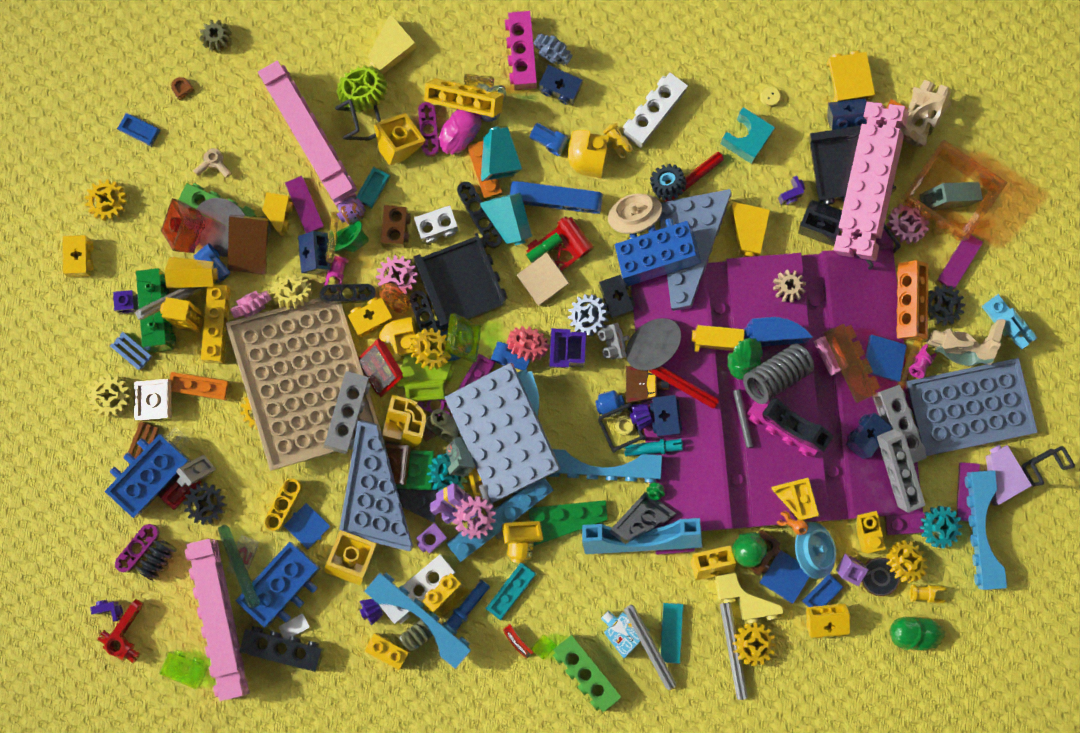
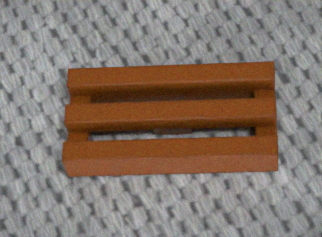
(137, 435)

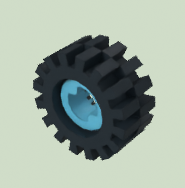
(669, 190)

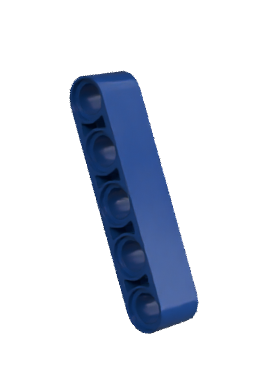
(558, 197)

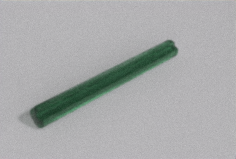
(238, 567)

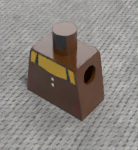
(643, 385)

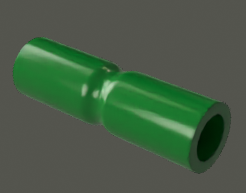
(543, 248)

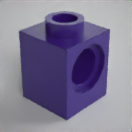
(125, 302)

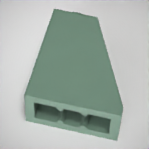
(952, 195)

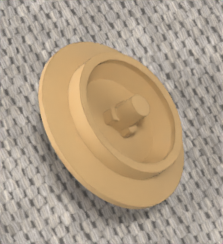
(634, 213)

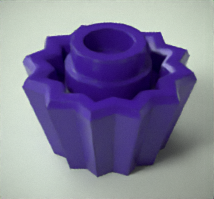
(641, 415)
(370, 610)

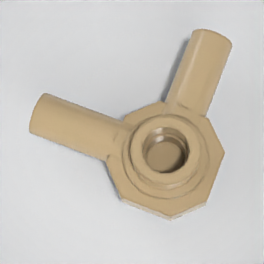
(213, 159)

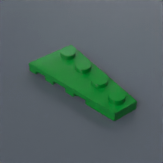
(567, 518)

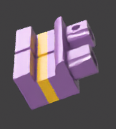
(447, 500)

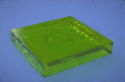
(463, 338)

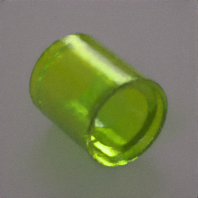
(543, 647)

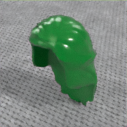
(745, 357)
(749, 549)
(916, 633)

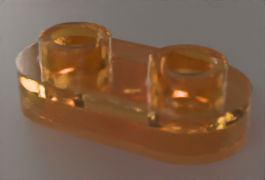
(394, 297)

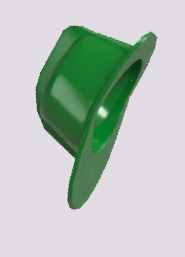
(351, 238)

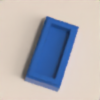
(138, 129)
(823, 592)

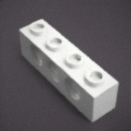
(669, 84)
(438, 565)

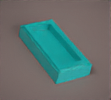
(373, 187)

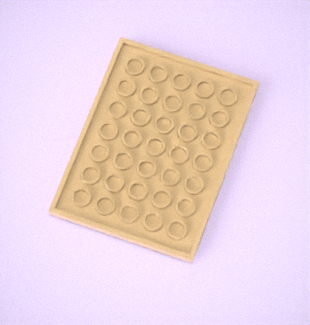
(294, 377)

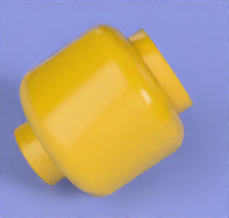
(520, 551)

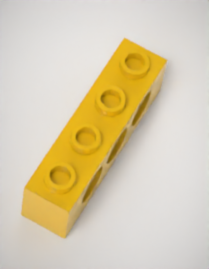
(463, 97)
(182, 314)
(215, 324)

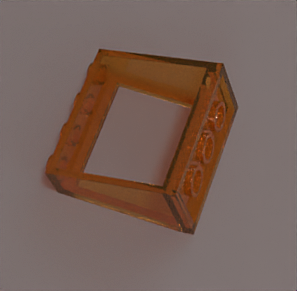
(971, 169)

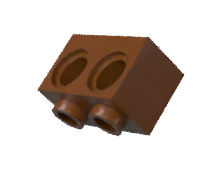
(390, 226)
(773, 552)

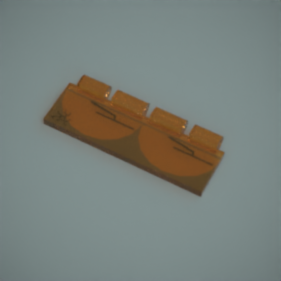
(852, 367)

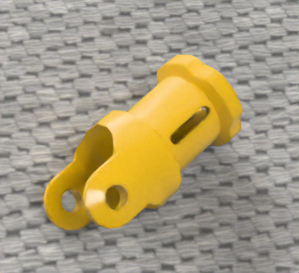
(618, 140)
(926, 593)

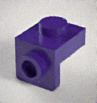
(790, 197)
(103, 606)

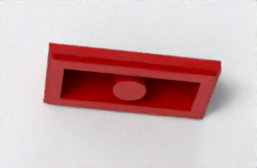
(174, 494)

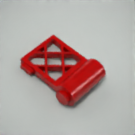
(572, 238)

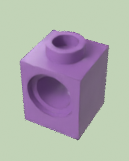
(440, 538)
(851, 569)

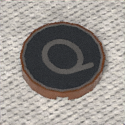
(879, 579)

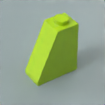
(415, 372)

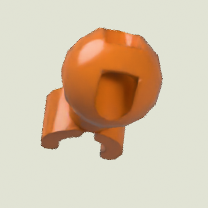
(798, 526)

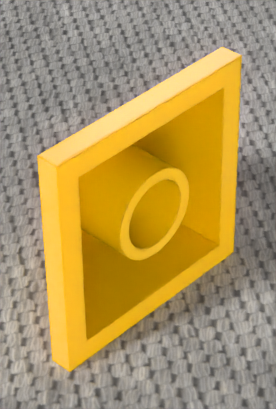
(397, 138)

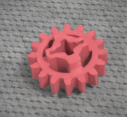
(527, 343)

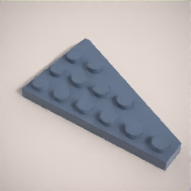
(705, 217)
(371, 496)

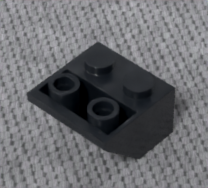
(821, 222)

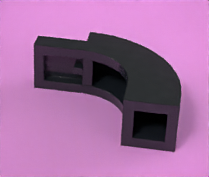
(797, 427)

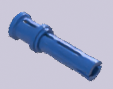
(461, 614)

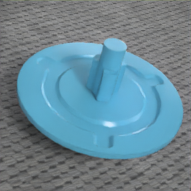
(815, 551)

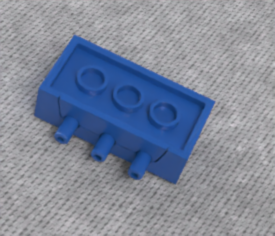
(657, 252)
(146, 475)
(281, 584)

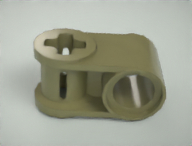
(444, 425)

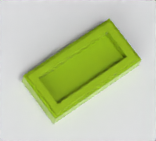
(425, 390)

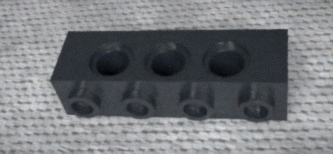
(251, 647)

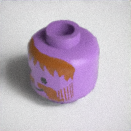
(351, 211)

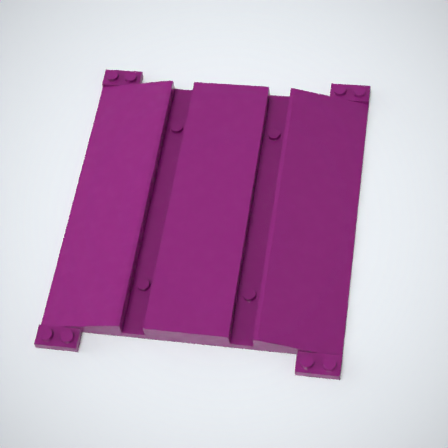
(715, 471)

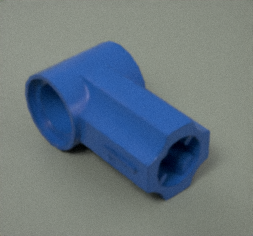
(553, 141)
(209, 253)
(503, 356)

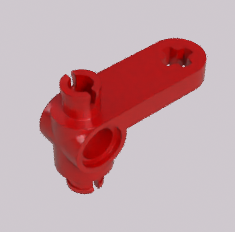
(126, 650)

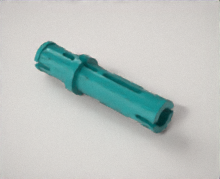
(654, 447)

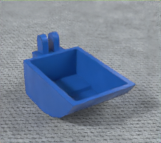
(776, 331)

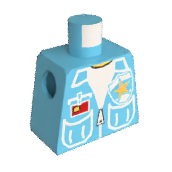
(620, 633)

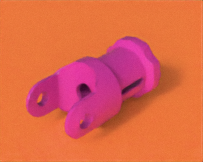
(337, 270)
(922, 362)

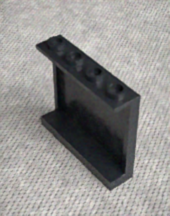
(832, 162)
(461, 281)

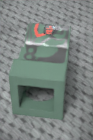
(459, 458)

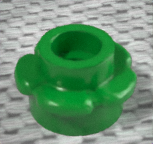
(655, 491)

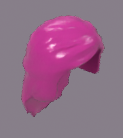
(459, 131)

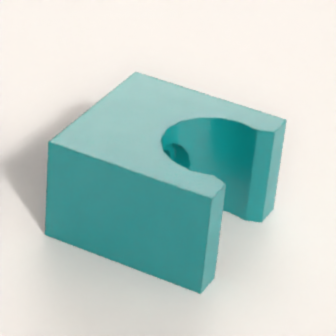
(750, 145)

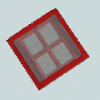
(380, 368)

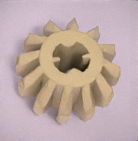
(781, 286)

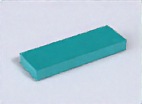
(510, 591)
(671, 632)

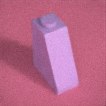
(1009, 474)

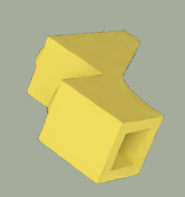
(750, 606)

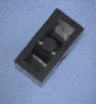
(616, 308)

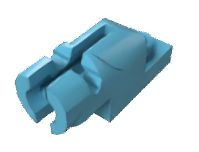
(1014, 324)

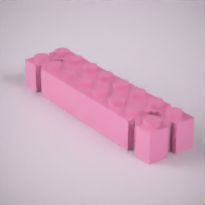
(305, 129)
(871, 181)
(217, 619)

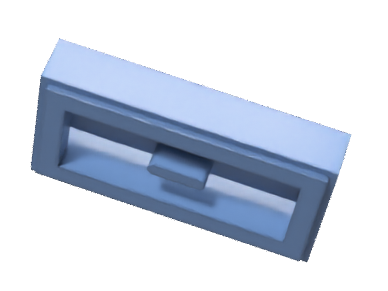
(120, 341)

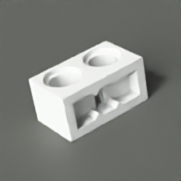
(434, 219)

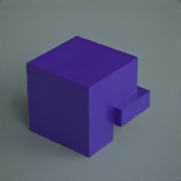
(567, 348)

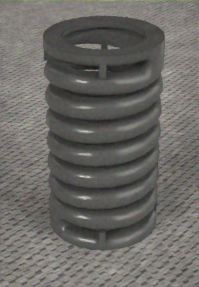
(778, 373)

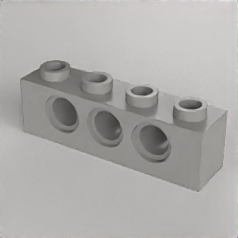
(350, 382)
(903, 414)
(901, 470)

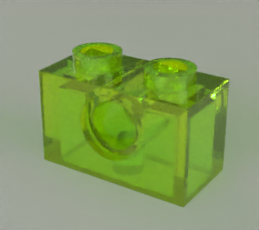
(172, 669)

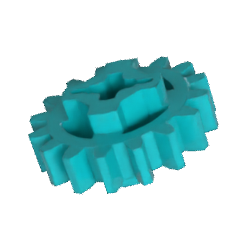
(439, 469)
(936, 519)

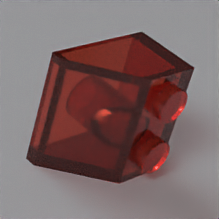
(183, 226)

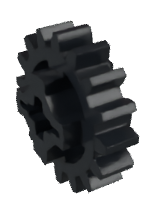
(941, 298)
(200, 509)

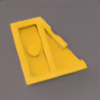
(798, 498)

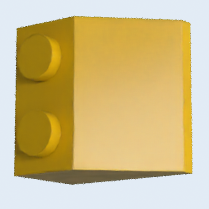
(350, 557)

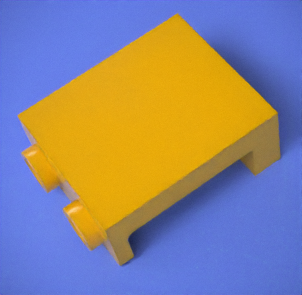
(851, 76)

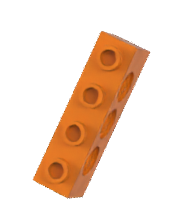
(912, 301)

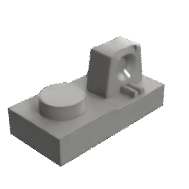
(195, 471)

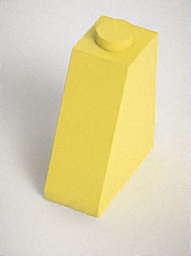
(390, 47)

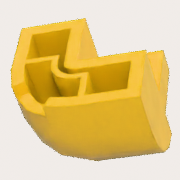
(587, 152)
(398, 336)
(404, 422)

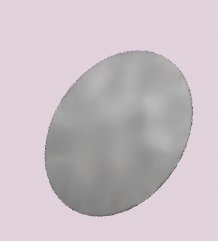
(215, 232)
(653, 344)

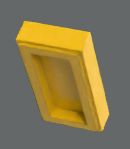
(522, 532)

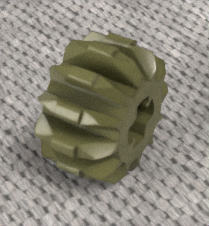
(220, 30)
(416, 635)

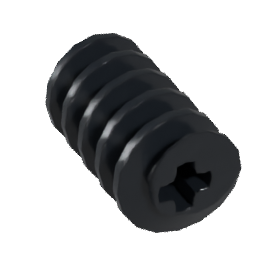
(156, 559)

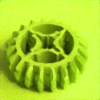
(360, 83)

